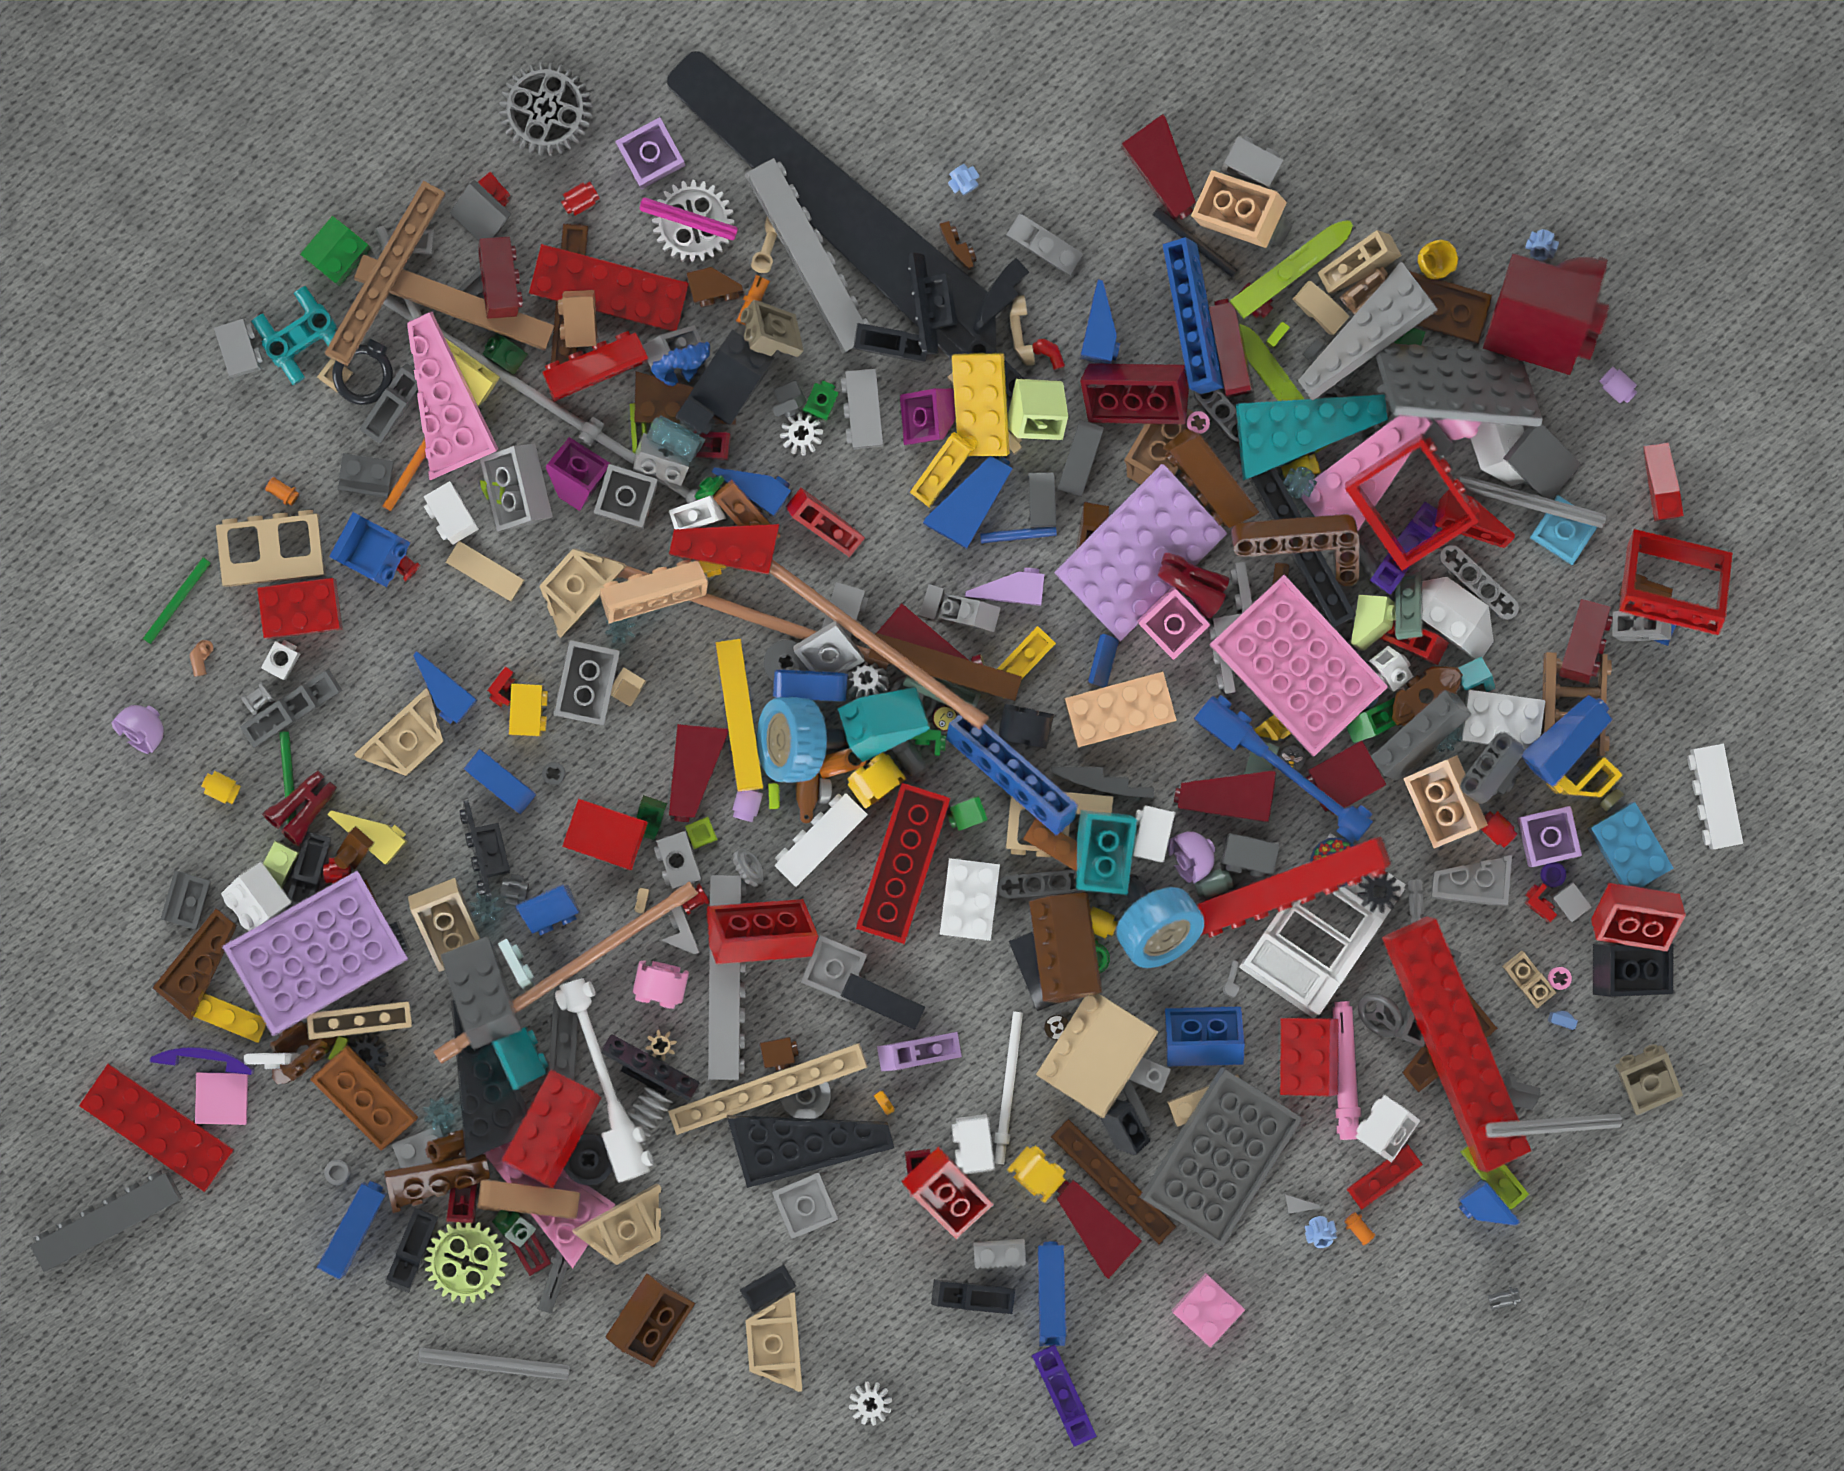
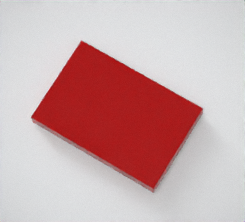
(605, 834)

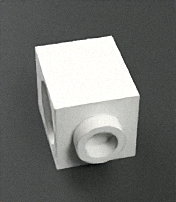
(271, 665)

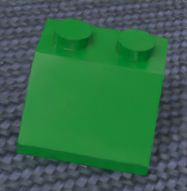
(335, 251)

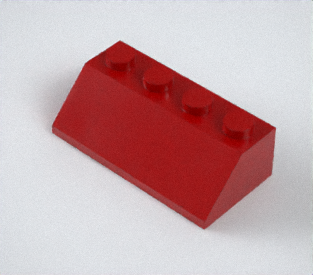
(595, 366)
(760, 931)

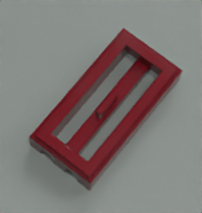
(539, 1266)

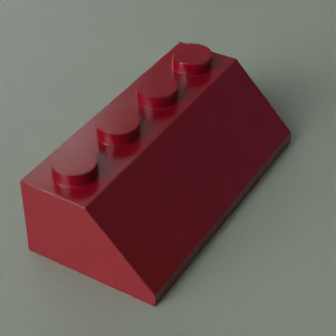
(1135, 393)

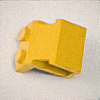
(1566, 787)

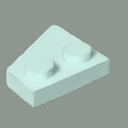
(522, 972)

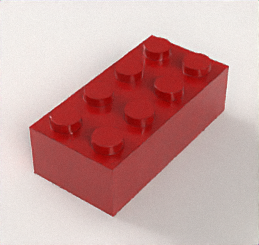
(551, 1128)

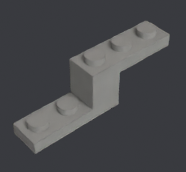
(1243, 602)

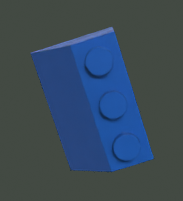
(1204, 1036)

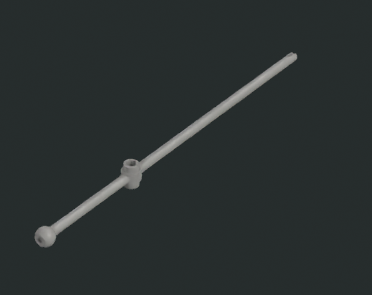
(590, 430)

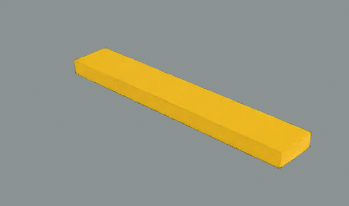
(739, 715)

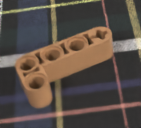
(528, 1199)

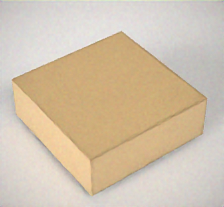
(326, 374)

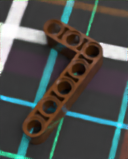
(1304, 535)

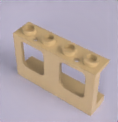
(271, 565)
(1084, 801)

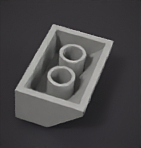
(525, 490)
(586, 682)

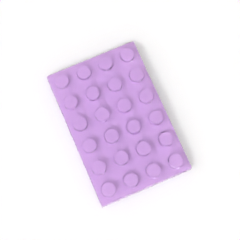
(1121, 560)
(315, 953)

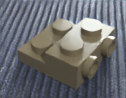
(771, 329)
(1648, 1079)

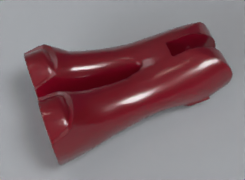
(1200, 585)
(298, 826)

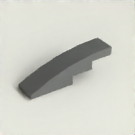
(291, 708)
(1093, 778)

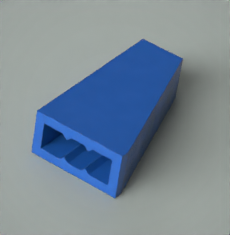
(969, 503)
(1567, 740)
(352, 1230)
(1051, 1294)

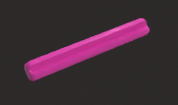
(688, 218)

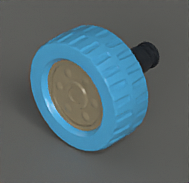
(794, 739)
(1158, 924)

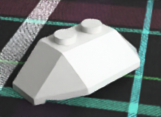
(1492, 445)
(1457, 616)

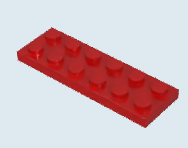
(617, 288)
(156, 1127)

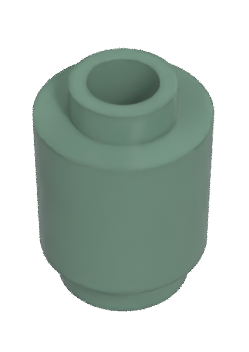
(1214, 884)

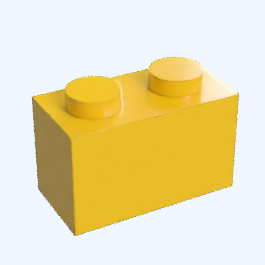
(527, 710)

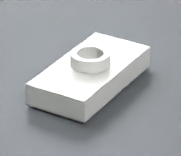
(270, 1060)

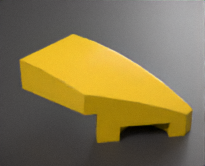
(1272, 729)

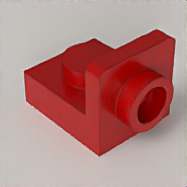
(495, 188)
(502, 682)
(1541, 907)

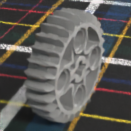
(550, 96)

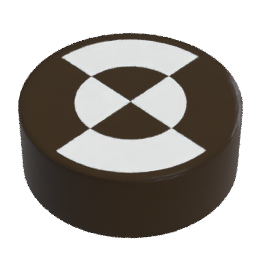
(1055, 1026)

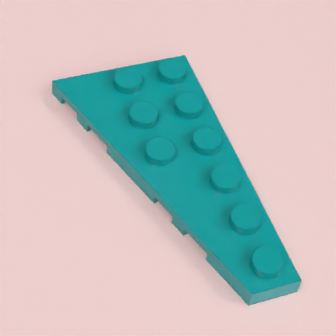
(1289, 429)

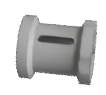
(254, 706)

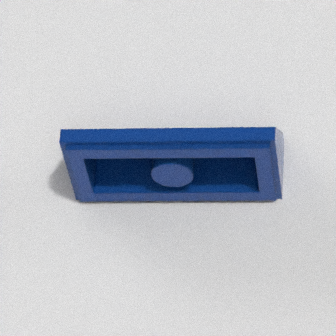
(1103, 661)

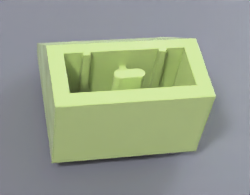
(1038, 409)

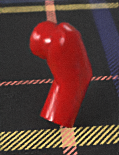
(1051, 350)

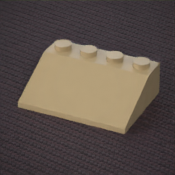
(1097, 1053)

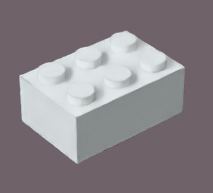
(1502, 713)
(969, 899)
(974, 1142)

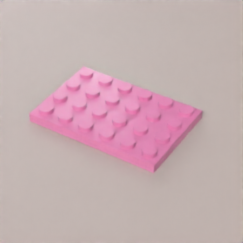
(1298, 665)

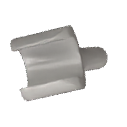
(1231, 989)

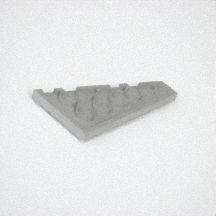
(1382, 319)

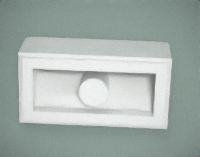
(697, 514)

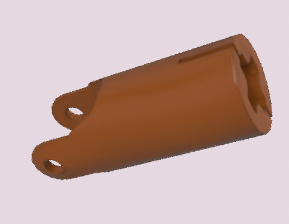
(807, 796)

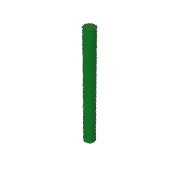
(176, 600)
(287, 767)

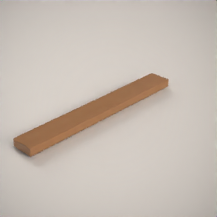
(385, 273)
(462, 306)

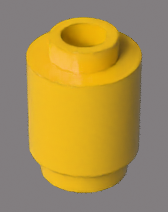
(221, 787)
(1102, 922)

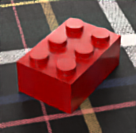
(299, 608)
(1638, 917)
(1309, 1056)
(947, 1193)

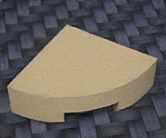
(642, 899)

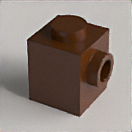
(779, 1053)

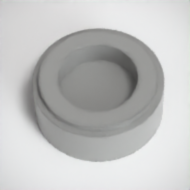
(825, 791)
(337, 1172)

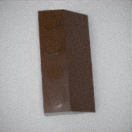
(1209, 478)
(1065, 947)

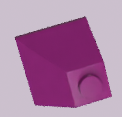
(927, 415)
(576, 473)

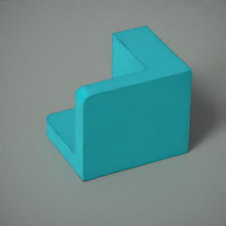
(1476, 673)

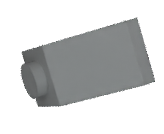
(669, 342)

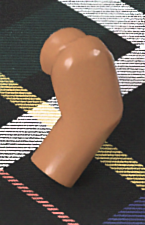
(199, 655)

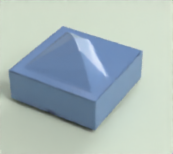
(1562, 1019)

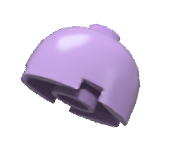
(140, 726)
(1193, 854)

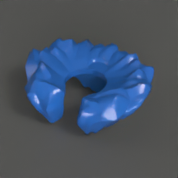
(687, 359)

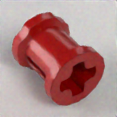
(407, 568)
(698, 900)

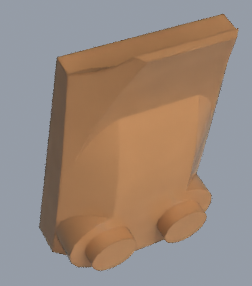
(1148, 448)

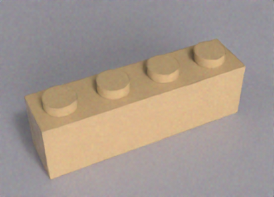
(359, 1020)

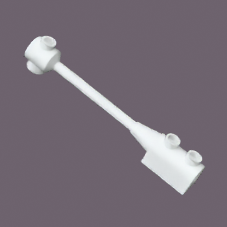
(623, 1138)

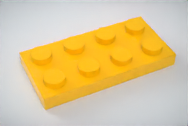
(981, 402)

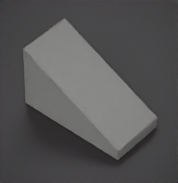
(931, 601)
(1297, 1205)

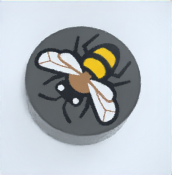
(1293, 756)

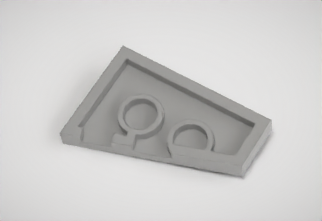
(1475, 883)

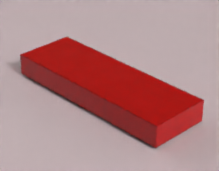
(1384, 1177)

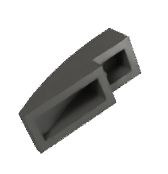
(391, 405)

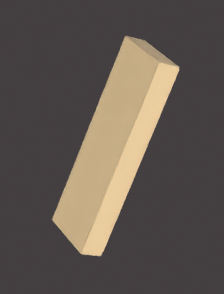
(485, 571)

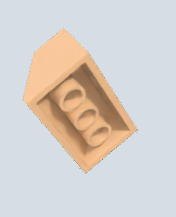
(653, 591)

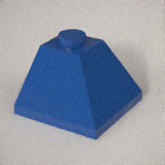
(1486, 1205)

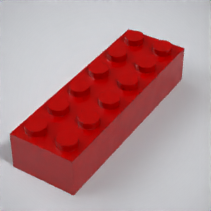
(903, 863)

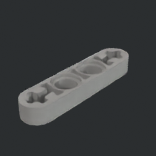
(1481, 579)

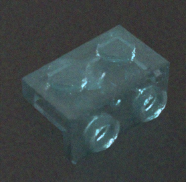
(675, 438)

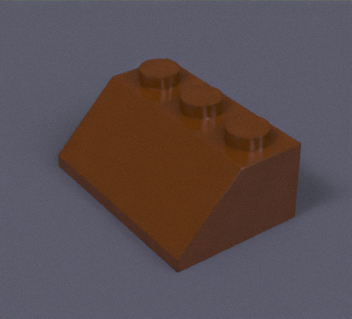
(649, 1320)

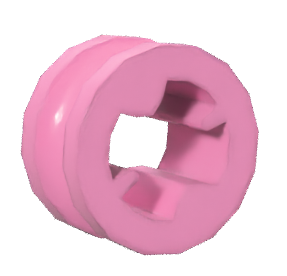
(1202, 415)
(1561, 970)

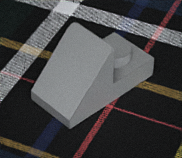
(684, 939)

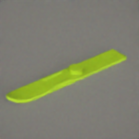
(1291, 268)
(1269, 369)

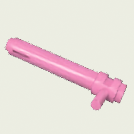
(1347, 1097)

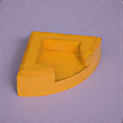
(884, 1102)

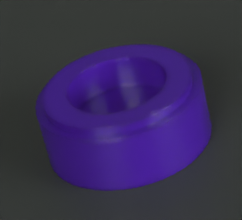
(1553, 874)

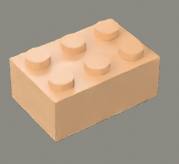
(1239, 209)
(1442, 804)

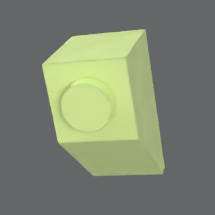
(1372, 620)
(280, 862)

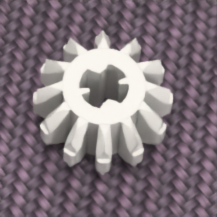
(794, 428)
(878, 1400)

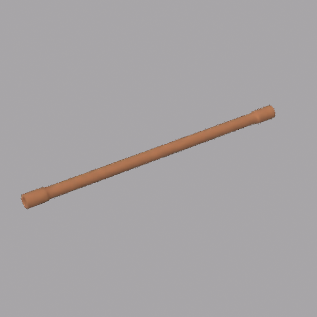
(754, 616)
(966, 710)
(675, 899)

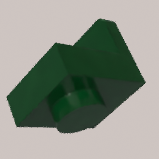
(504, 353)
(651, 811)
(513, 1226)

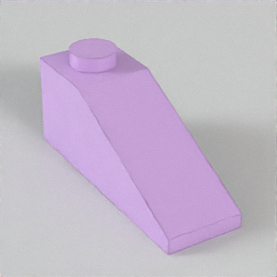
(1015, 588)
(919, 1051)

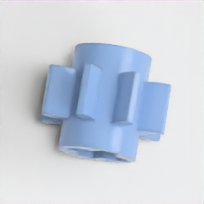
(963, 179)
(1542, 245)
(1320, 1232)

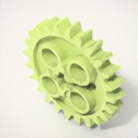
(459, 1284)

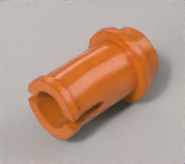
(282, 491)
(1359, 1228)

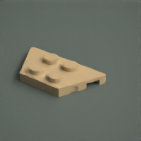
(576, 586)
(406, 738)
(626, 1227)
(775, 1343)

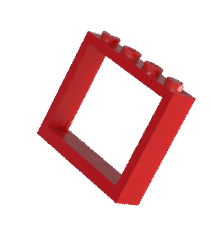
(1401, 557)
(1669, 609)

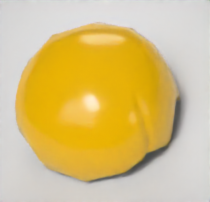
(1437, 259)

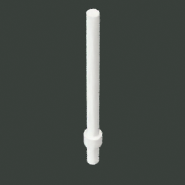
(1002, 1138)

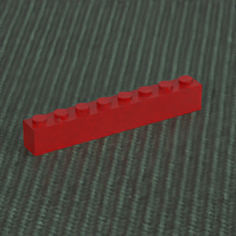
(1294, 885)

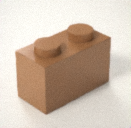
(579, 318)

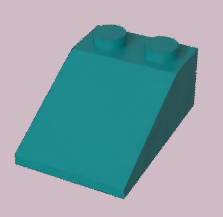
(883, 721)
(1104, 851)
(521, 1057)

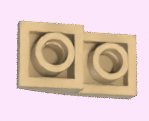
(1321, 307)
(1529, 979)

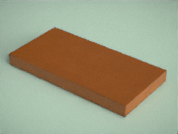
(364, 1097)

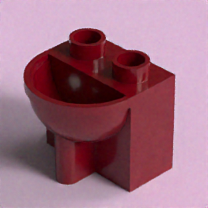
(1549, 312)

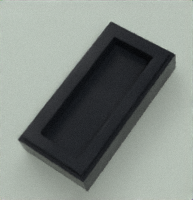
(768, 1287)

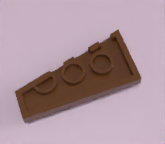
(658, 399)
(194, 967)
(1421, 1069)
(418, 1182)

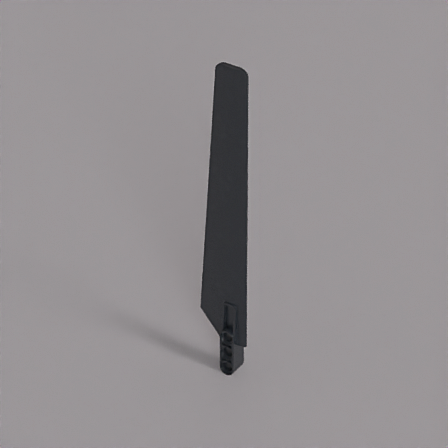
(838, 205)

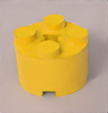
(875, 781)
(1036, 1173)

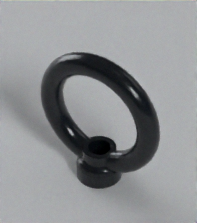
(377, 352)

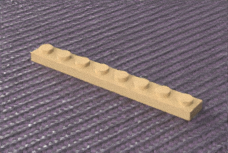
(768, 1089)

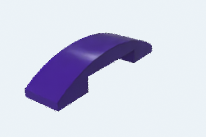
(1417, 531)
(233, 1065)
(1064, 1395)

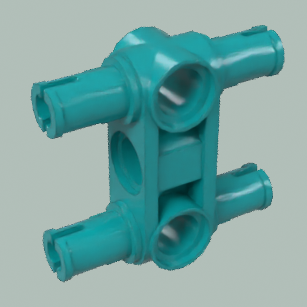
(296, 335)

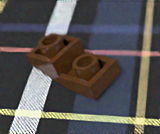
(962, 253)

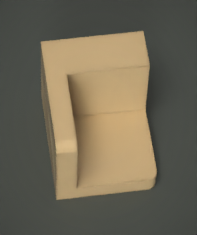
(627, 687)

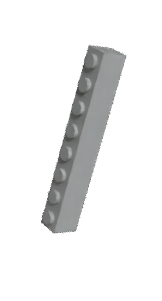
(806, 251)
(725, 994)

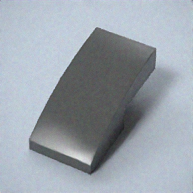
(1042, 500)

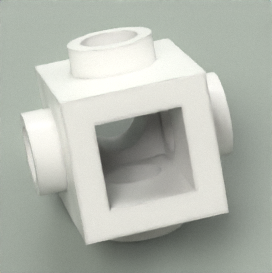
(1391, 668)

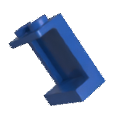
(369, 549)

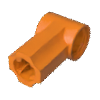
(838, 763)

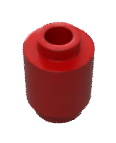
(579, 198)
(1499, 829)

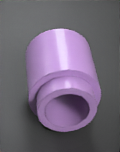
(1618, 385)
(747, 804)

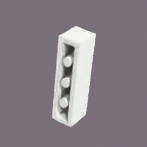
(1716, 797)
(820, 840)

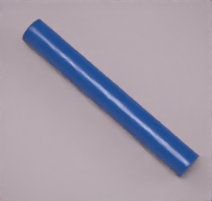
(1017, 534)

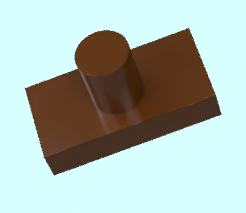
(353, 849)

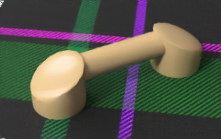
(762, 260)
(1018, 309)

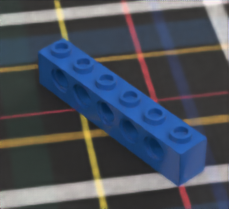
(1193, 316)
(1013, 774)

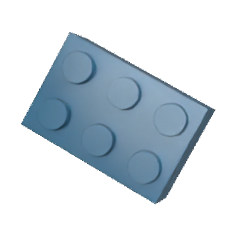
(1630, 847)

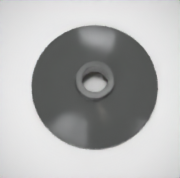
(810, 1108)

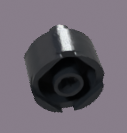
(1025, 726)
(590, 1173)

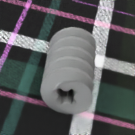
(649, 1110)

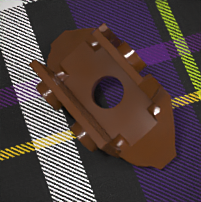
(1437, 679)
(289, 1042)

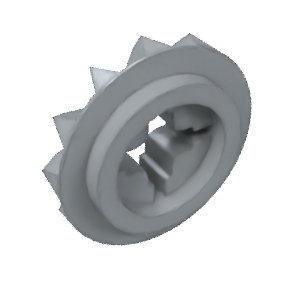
(748, 867)

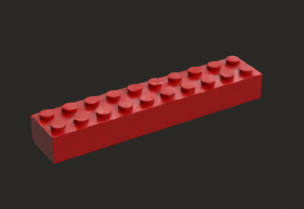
(1455, 1041)

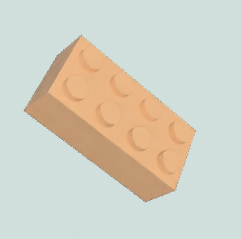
(1120, 709)

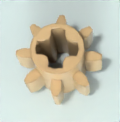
(665, 1039)

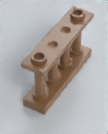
(1553, 691)

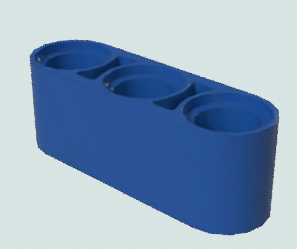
(810, 685)
(500, 781)

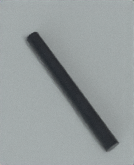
(1202, 247)

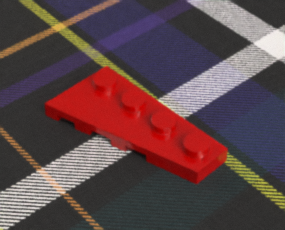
(734, 546)

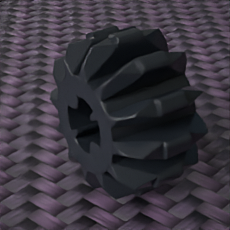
(1379, 900)
(375, 1051)

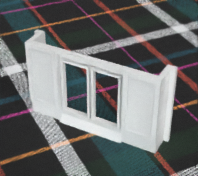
(1299, 975)

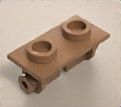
(1363, 290)

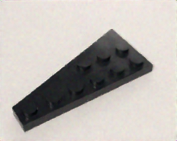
(487, 1098)
(791, 1146)

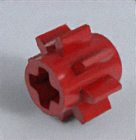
(334, 873)

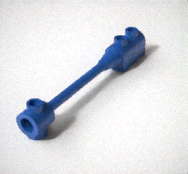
(1236, 730)

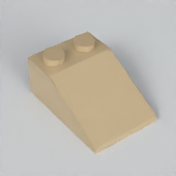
(443, 919)

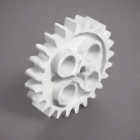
(670, 230)

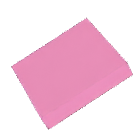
(221, 1098)

